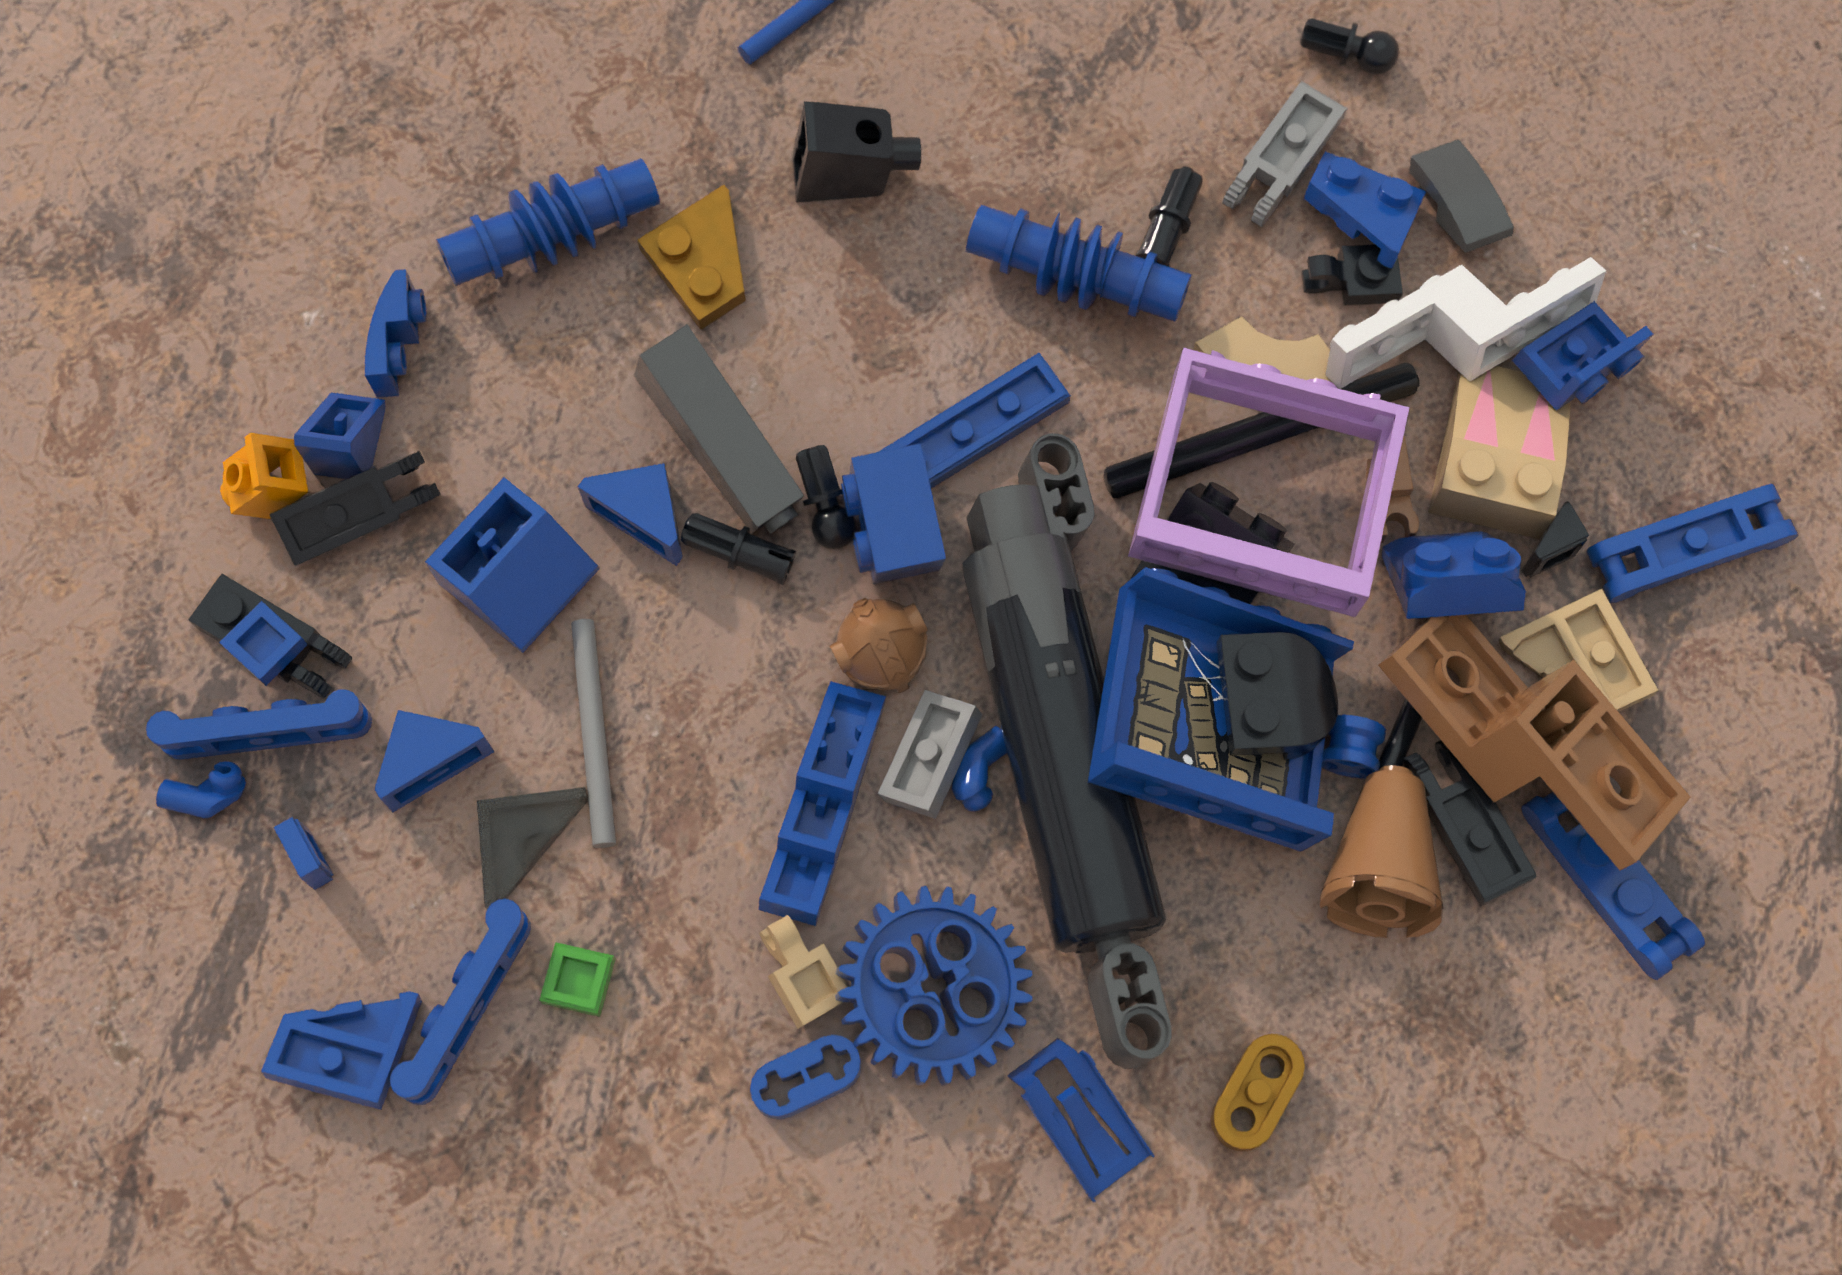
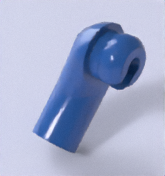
(207, 799)

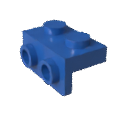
(1579, 356)

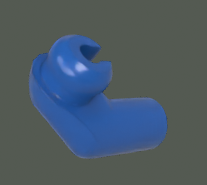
(972, 773)

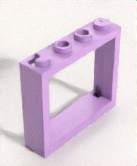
(1253, 565)

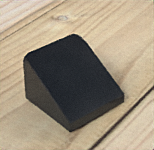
(1559, 542)

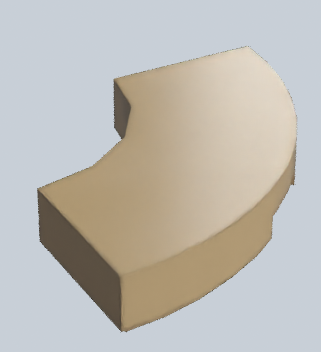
(1244, 344)

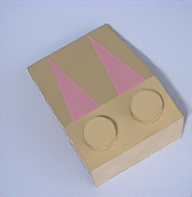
(1502, 455)

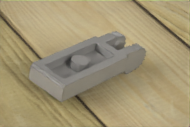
(1286, 149)

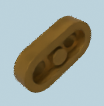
(1257, 1094)

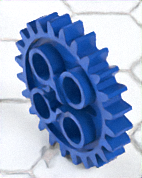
(984, 966)

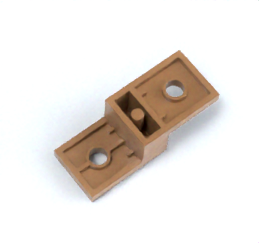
(1546, 730)

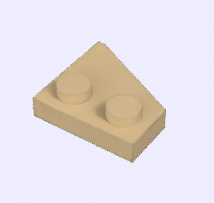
(1594, 639)

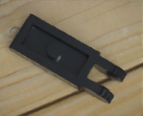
(347, 510)
(231, 602)
(1472, 829)

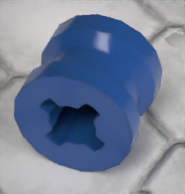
(1353, 746)

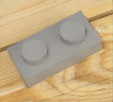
(930, 754)

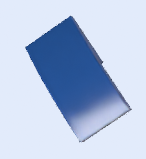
(390, 329)

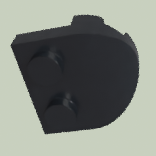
(1275, 694)

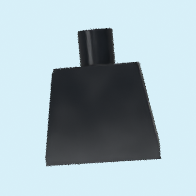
(847, 152)

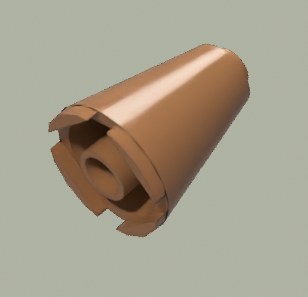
(1386, 861)

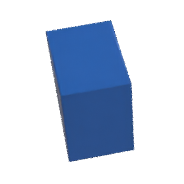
(341, 435)
(639, 505)
(424, 755)

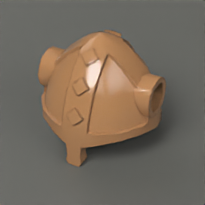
(881, 644)

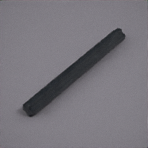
(1248, 434)

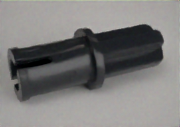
(1171, 215)
(738, 547)

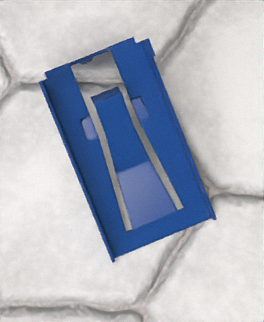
(1102, 1149)

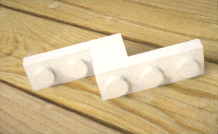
(1462, 322)

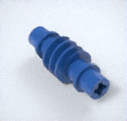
(548, 221)
(1077, 263)

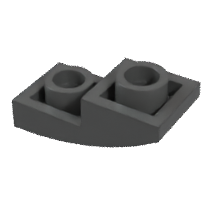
(1464, 194)

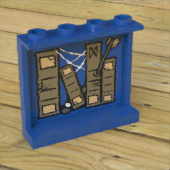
(1166, 721)

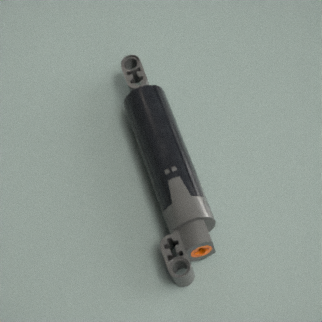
(1048, 705)

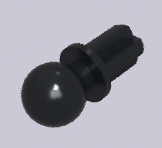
(1374, 52)
(830, 523)

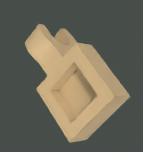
(806, 979)

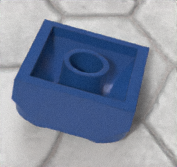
(1454, 574)

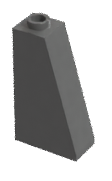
(718, 430)

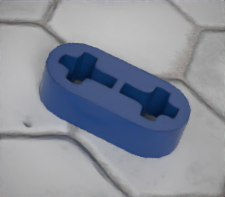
(800, 1063)

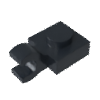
(1356, 274)

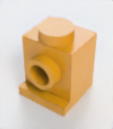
(247, 478)

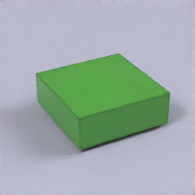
(577, 979)

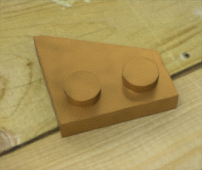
(699, 257)

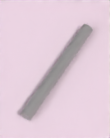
(593, 734)

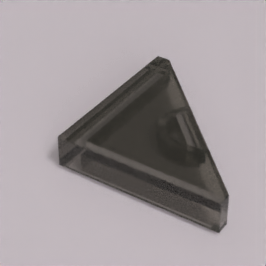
(519, 832)

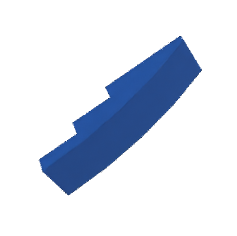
(822, 803)

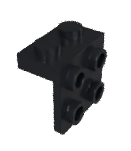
(1216, 511)

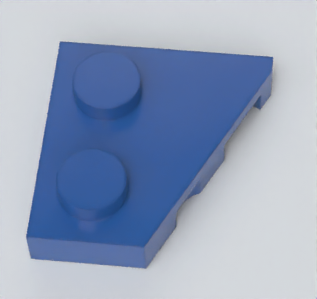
(1365, 203)
(343, 1049)

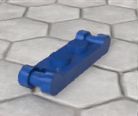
(1692, 542)
(238, 730)
(1623, 898)
(451, 1025)

